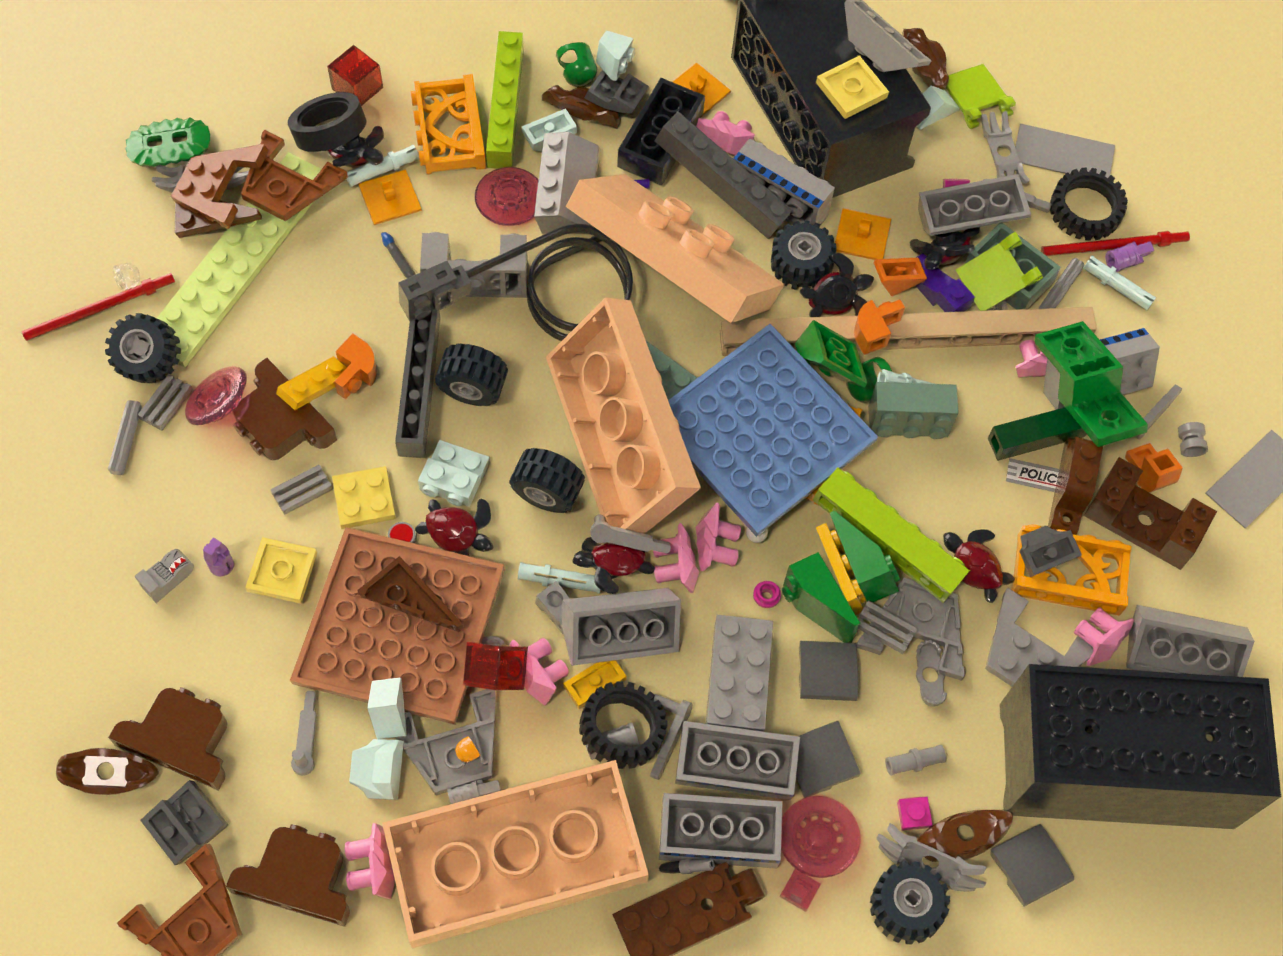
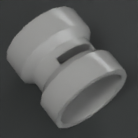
(1192, 439)

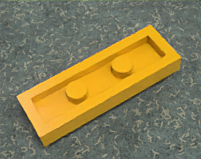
(311, 383)

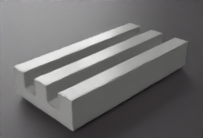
(156, 398)
(308, 480)
(891, 619)

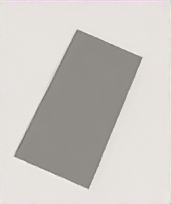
(1062, 151)
(1252, 481)

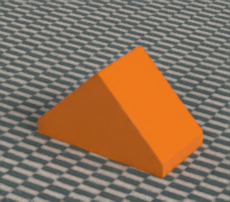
(899, 273)

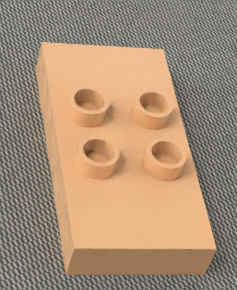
(676, 246)
(622, 419)
(514, 853)

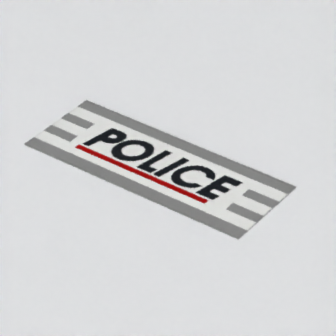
(1032, 475)

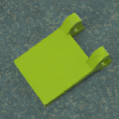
(976, 90)
(996, 274)

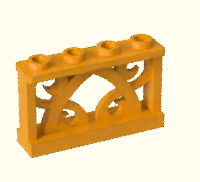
(465, 98)
(1077, 595)

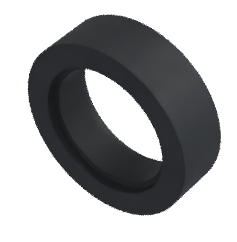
(330, 135)

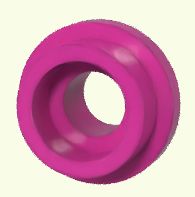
(770, 587)

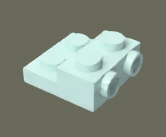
(453, 473)

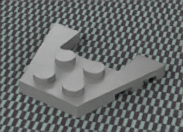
(933, 622)
(1015, 648)
(436, 754)

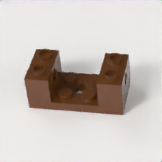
(1172, 532)

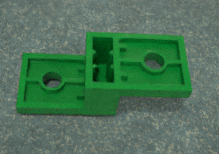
(1091, 384)

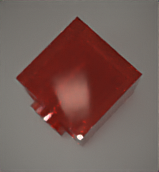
(355, 74)
(495, 666)

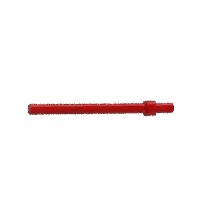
(1162, 239)
(146, 287)

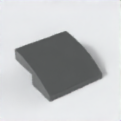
(616, 95)
(828, 671)
(824, 760)
(184, 822)
(1032, 865)

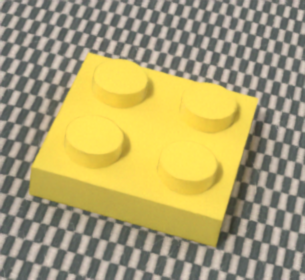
(852, 87)
(363, 497)
(281, 570)

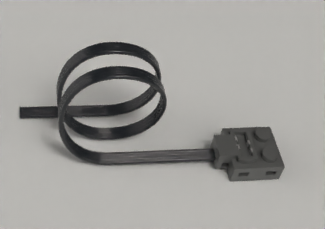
(442, 285)

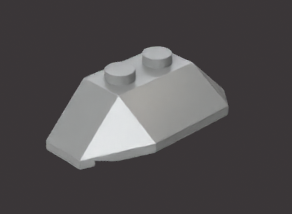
(879, 40)

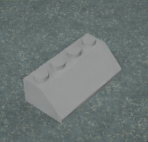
(563, 163)
(973, 205)
(621, 625)
(1186, 644)

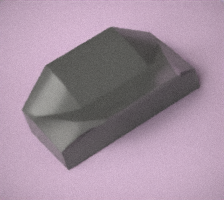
(1047, 548)

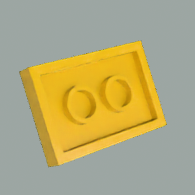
(842, 568)

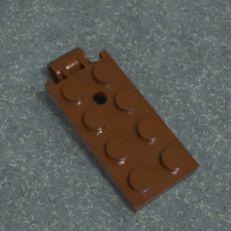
(675, 918)

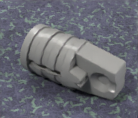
(623, 736)
(472, 790)

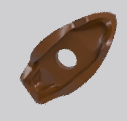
(935, 72)
(579, 107)
(81, 771)
(987, 829)

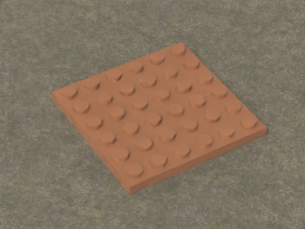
(366, 642)

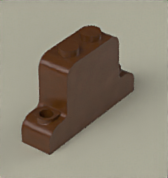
(273, 423)
(1075, 483)
(178, 736)
(296, 875)

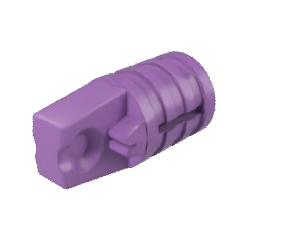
(1128, 255)
(216, 557)

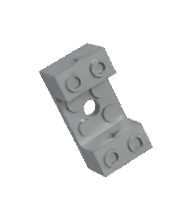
(502, 280)

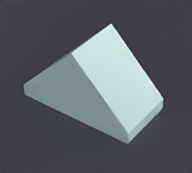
(941, 106)
(387, 708)

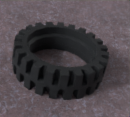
(1095, 182)
(631, 697)

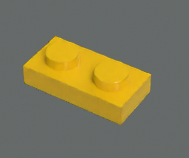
(587, 681)

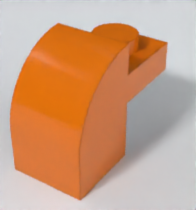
(872, 324)
(360, 366)
(1158, 468)

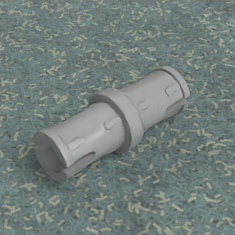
(915, 760)

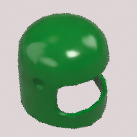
(583, 69)
(865, 394)

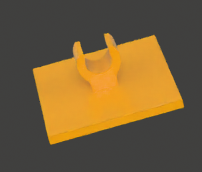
(701, 81)
(389, 197)
(862, 234)

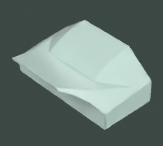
(556, 122)
(378, 768)

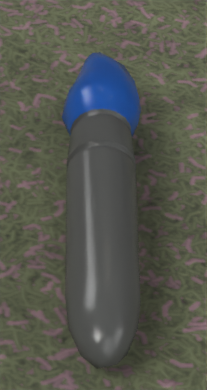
(400, 260)

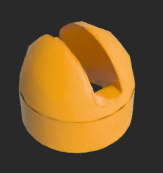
(466, 750)

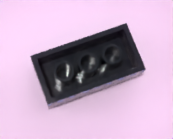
(639, 151)

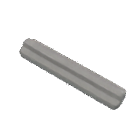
(1062, 284)
(124, 438)

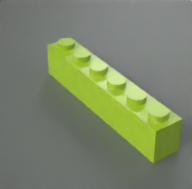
(505, 100)
(902, 540)

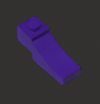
(944, 290)

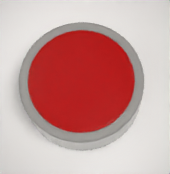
(402, 531)

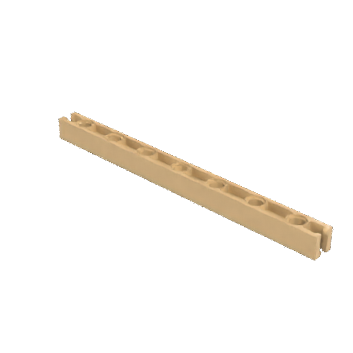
(925, 329)

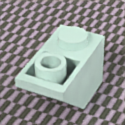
(614, 53)

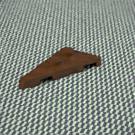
(189, 223)
(405, 591)

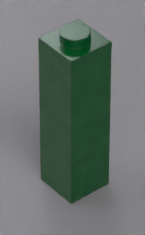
(1033, 433)

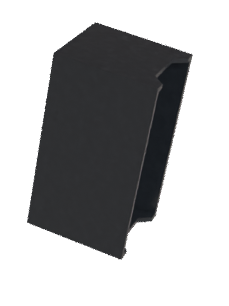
(782, 52)
(1144, 749)

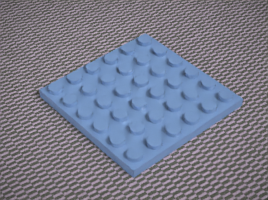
(766, 429)

